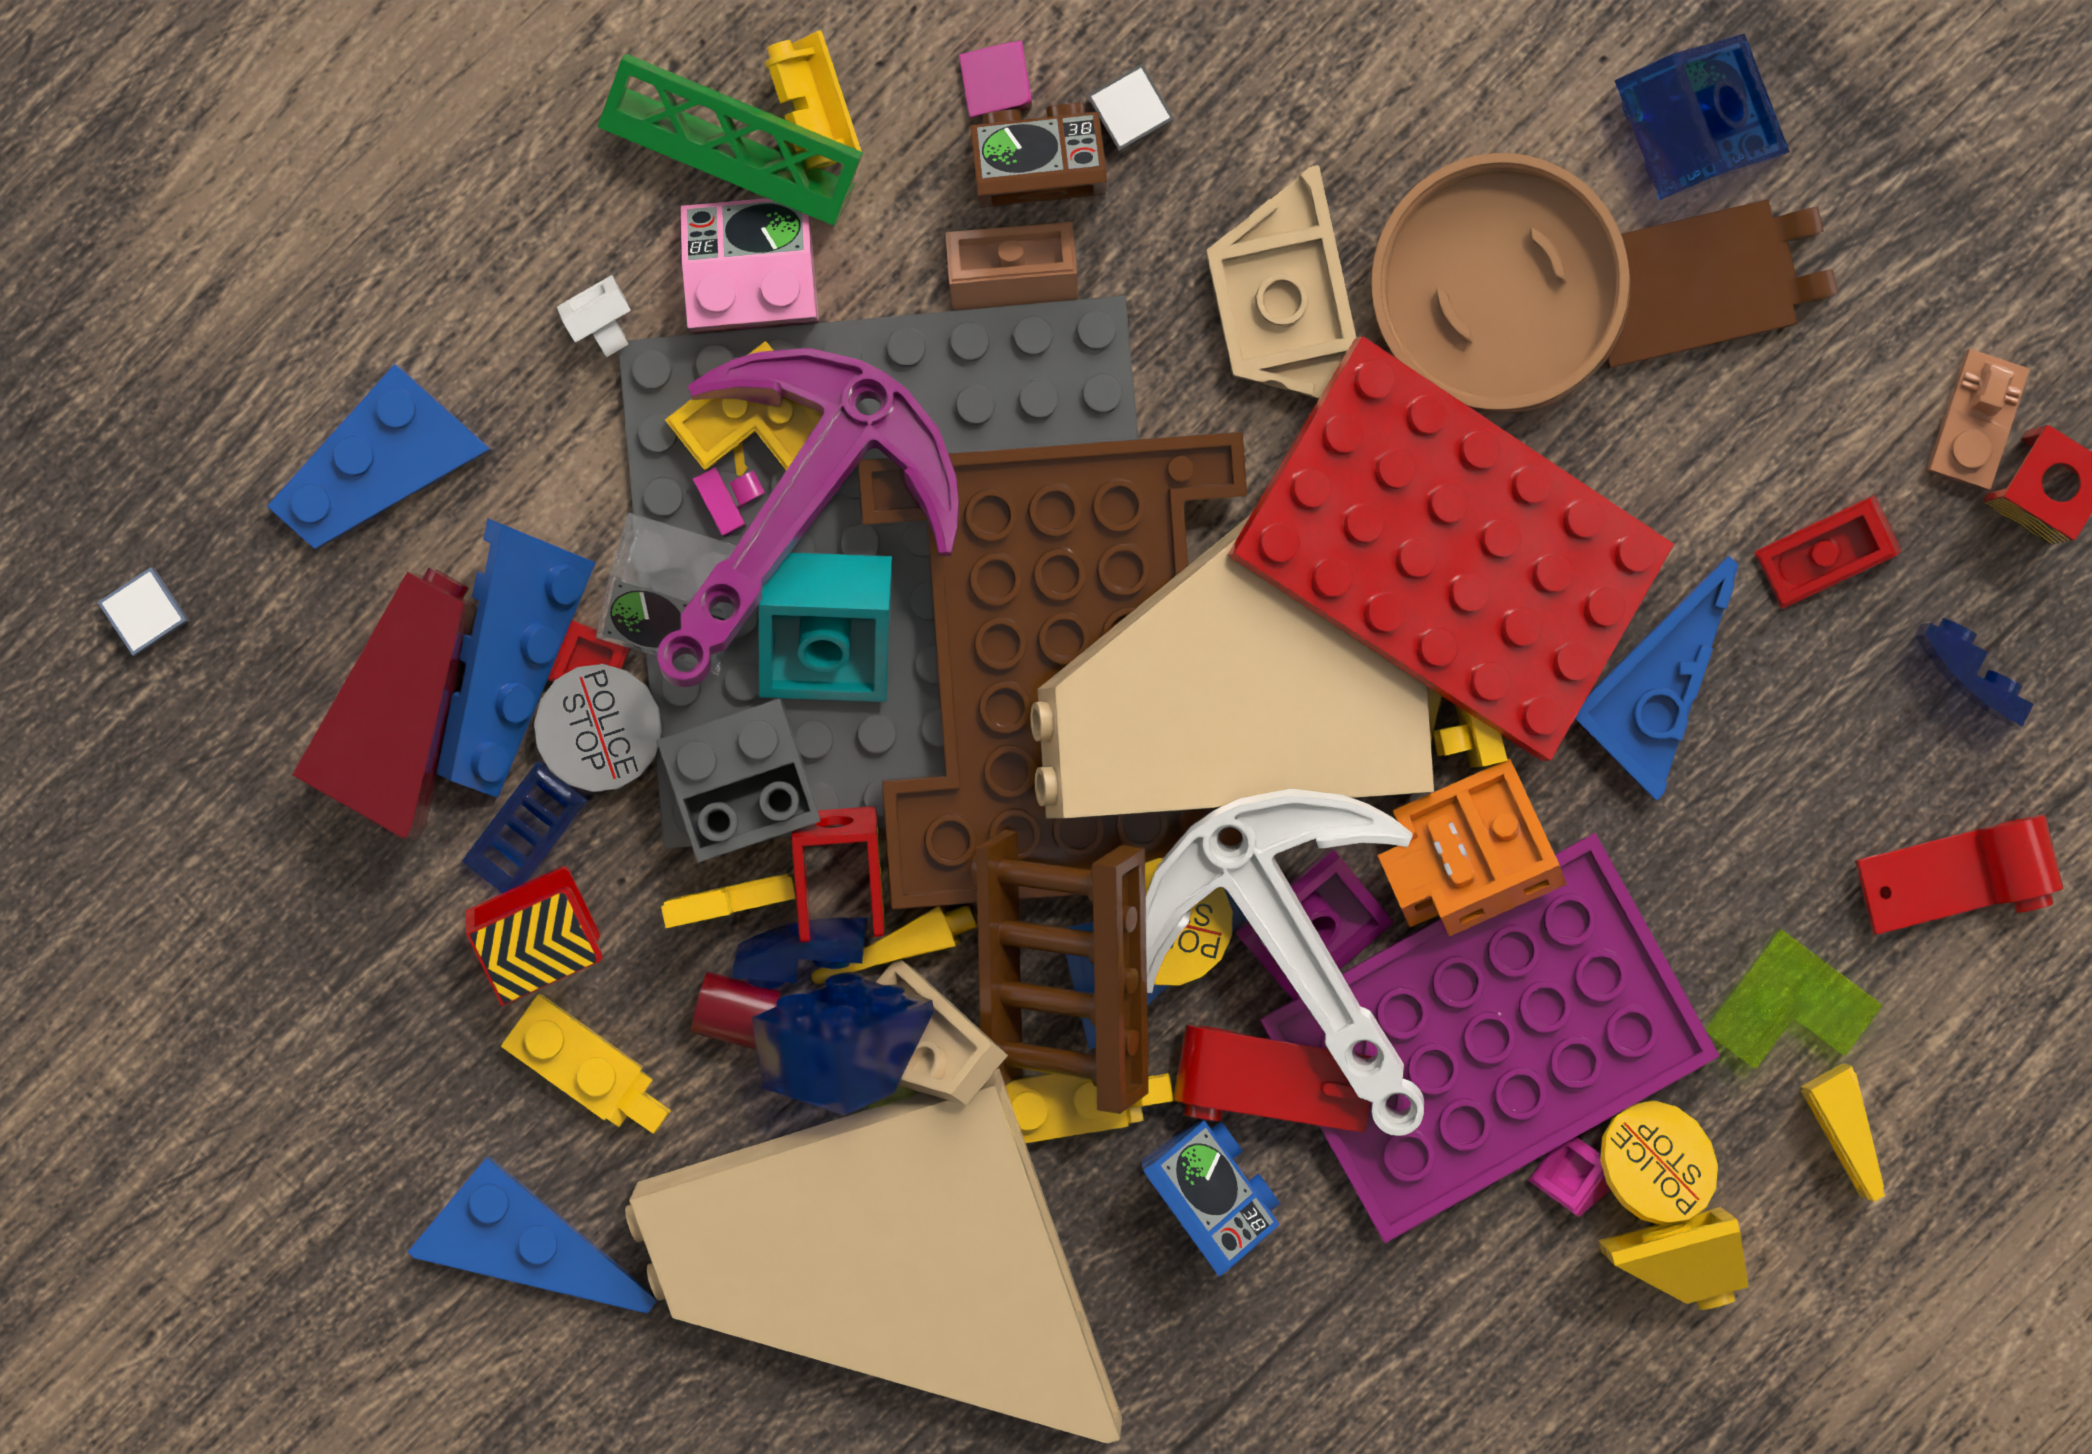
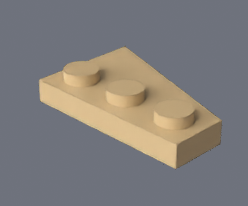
(953, 1052)

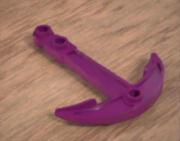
(832, 451)

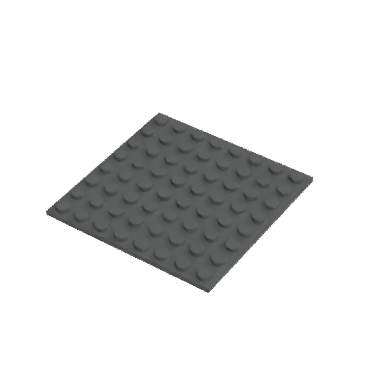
(987, 385)

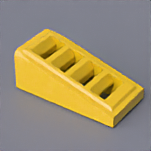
(1842, 1117)

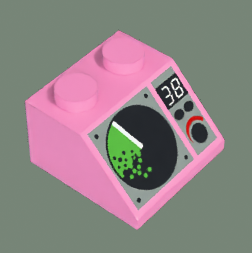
(747, 266)

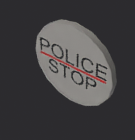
(598, 727)

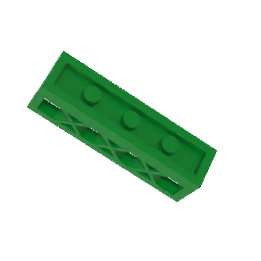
(725, 150)

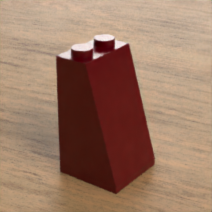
(391, 714)

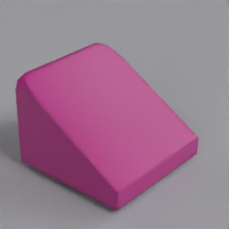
(996, 79)

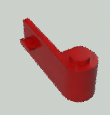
(1961, 874)
(1265, 1079)

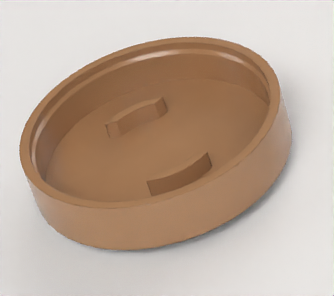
(1502, 282)

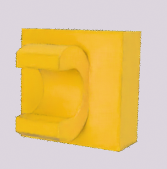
(1480, 741)

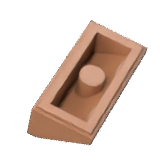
(1011, 266)

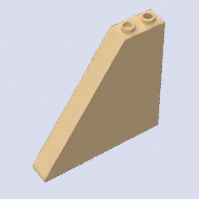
(1225, 698)
(889, 1250)

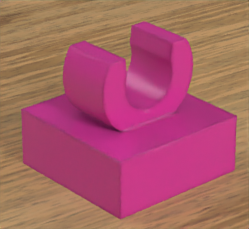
(720, 501)

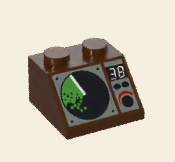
(1038, 156)

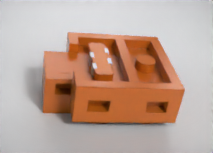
(1471, 852)

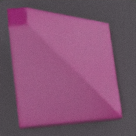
(1572, 1176)

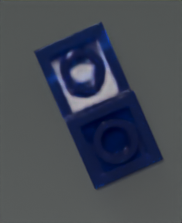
(1959, 660)
(776, 954)

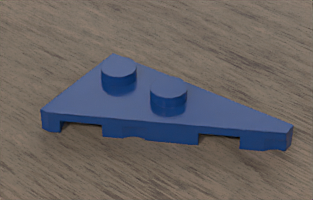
(512, 1235)

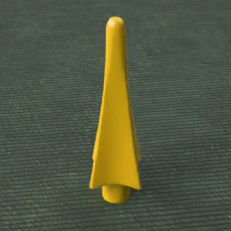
(926, 934)

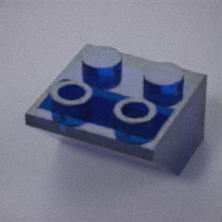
(840, 1042)

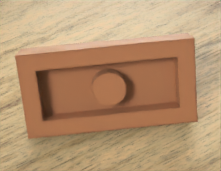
(1978, 419)

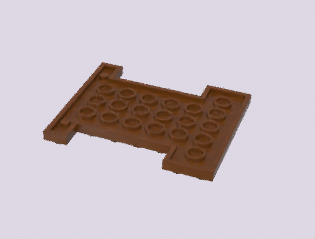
(1040, 569)

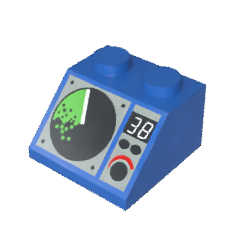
(1211, 1193)

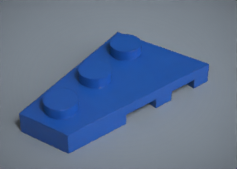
(375, 458)

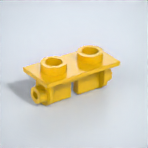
(807, 77)

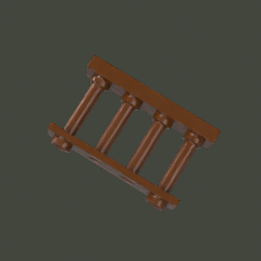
(1113, 948)

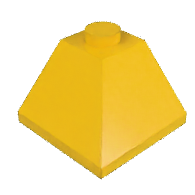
(1687, 1260)

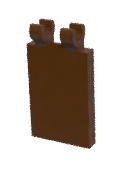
(1715, 280)

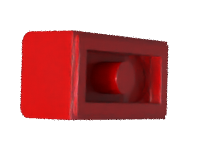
(1828, 551)

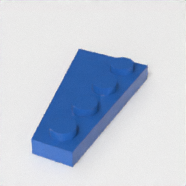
(516, 636)

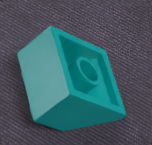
(826, 628)

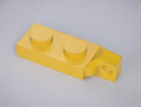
(584, 1065)
(1067, 1106)

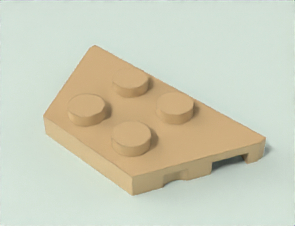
(1284, 291)

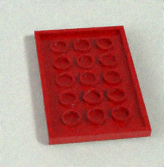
(1451, 549)

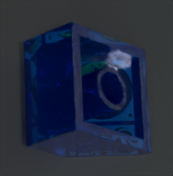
(1701, 115)

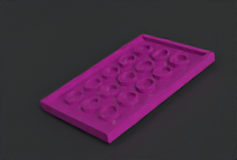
(1511, 1037)

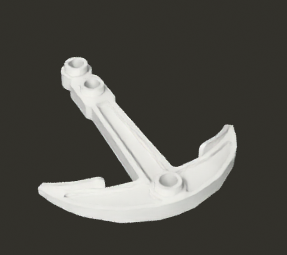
(1260, 889)

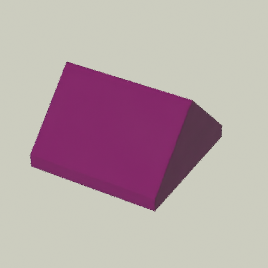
(1338, 908)

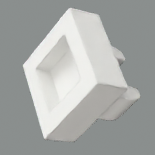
(596, 313)

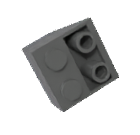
(739, 780)

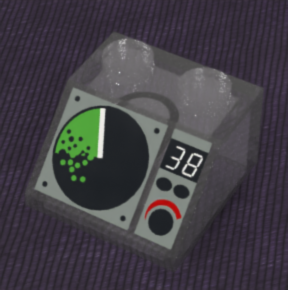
(654, 581)

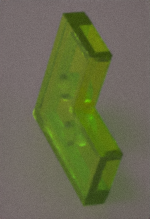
(1788, 985)

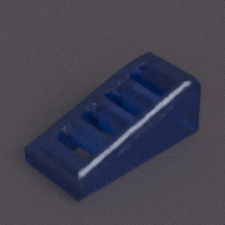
(565, 794)

